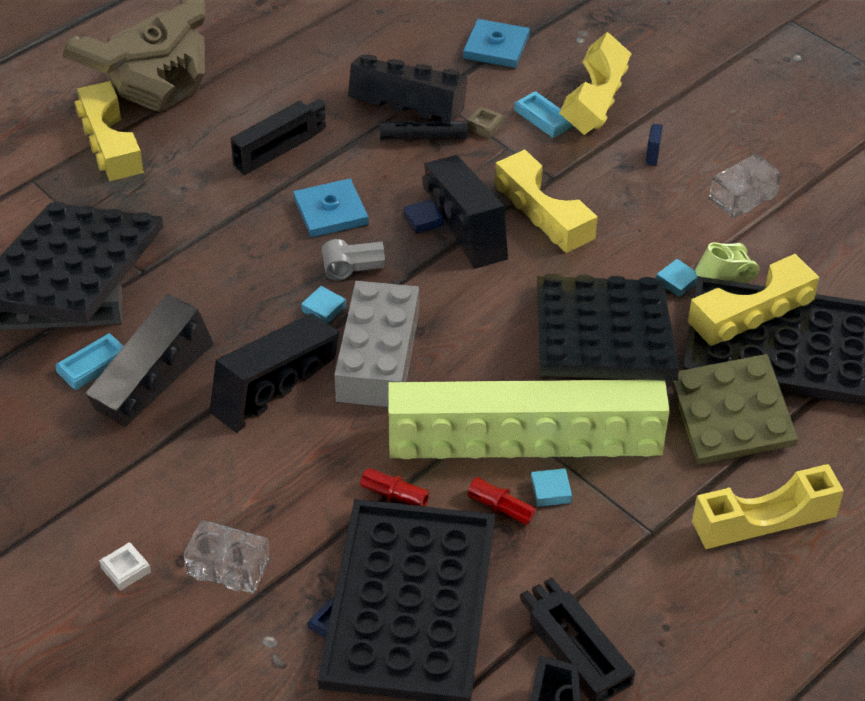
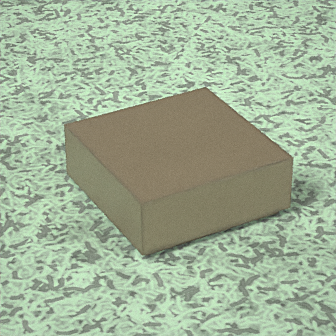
(485, 122)

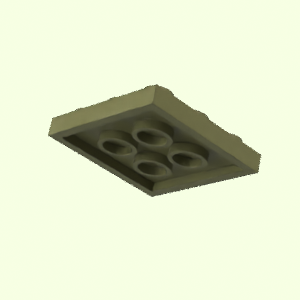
(733, 409)

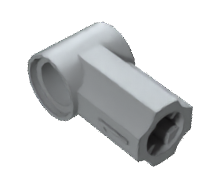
(343, 259)

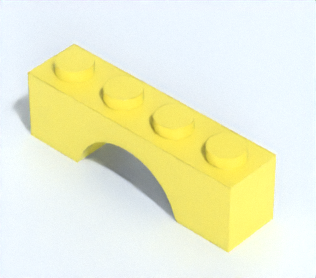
(589, 103)
(116, 150)
(565, 222)
(723, 315)
(804, 499)

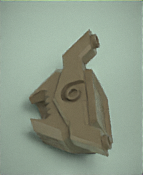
(153, 60)

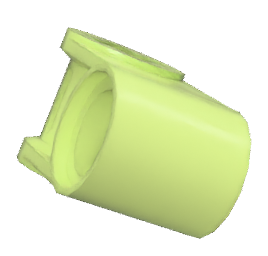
(727, 263)

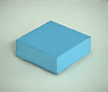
(678, 278)
(324, 304)
(551, 487)

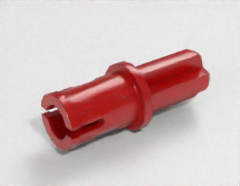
(394, 488)
(500, 500)

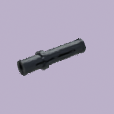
(411, 130)

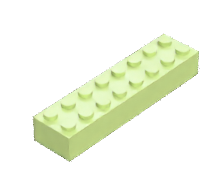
(527, 418)

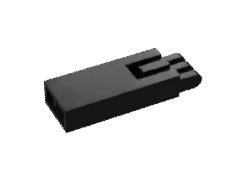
(277, 135)
(600, 665)

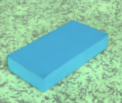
(542, 114)
(89, 361)

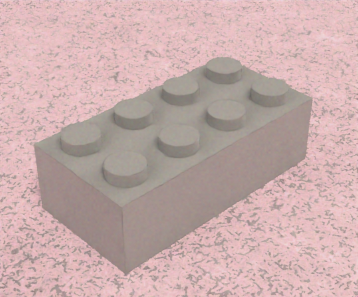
(376, 342)

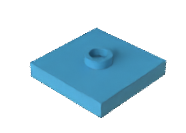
(496, 43)
(330, 208)

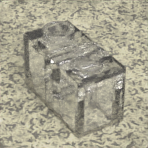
(745, 186)

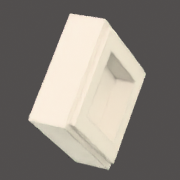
(125, 566)

